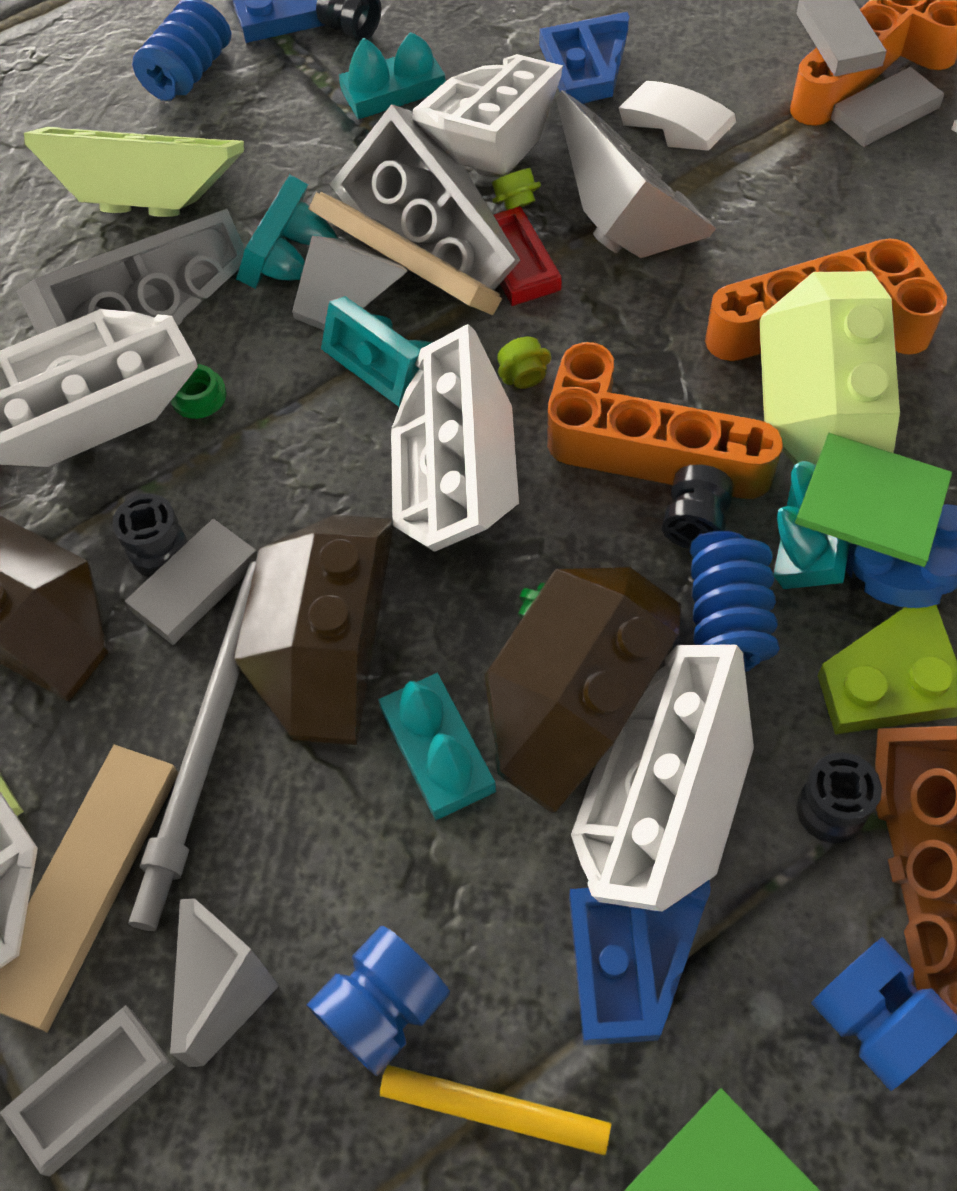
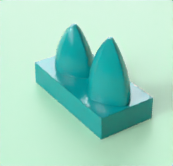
(379, 82)
(286, 218)
(371, 348)
(804, 554)
(437, 746)

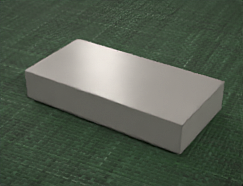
(841, 35)
(887, 106)
(192, 581)
(86, 1091)

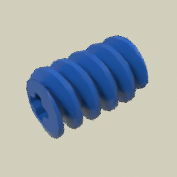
(181, 49)
(734, 595)

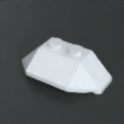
(491, 113)
(87, 384)
(453, 445)
(669, 783)

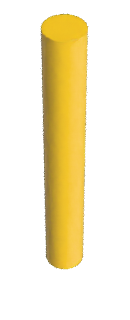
(496, 1109)

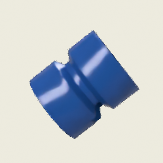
(379, 999)
(888, 1015)

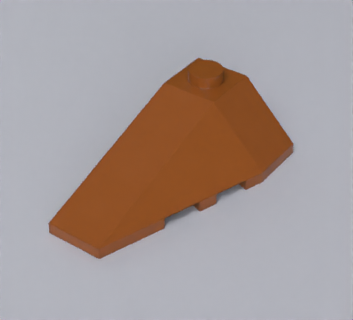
(921, 816)

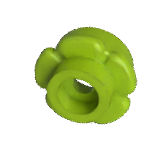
(515, 189)
(523, 362)

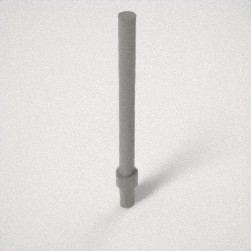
(166, 853)

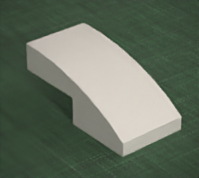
(683, 114)

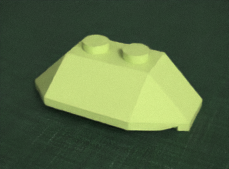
(132, 167)
(831, 364)

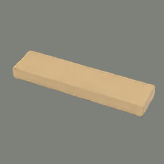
(406, 253)
(83, 884)

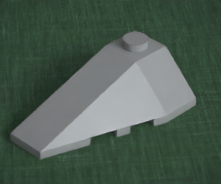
(623, 190)
(425, 197)
(148, 277)

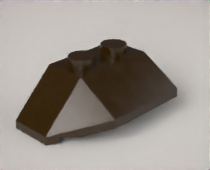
(47, 612)
(315, 625)
(575, 676)

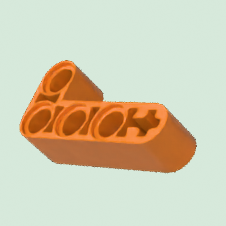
(907, 28)
(914, 291)
(650, 437)

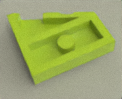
(893, 675)

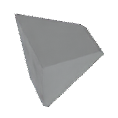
(338, 270)
(215, 985)

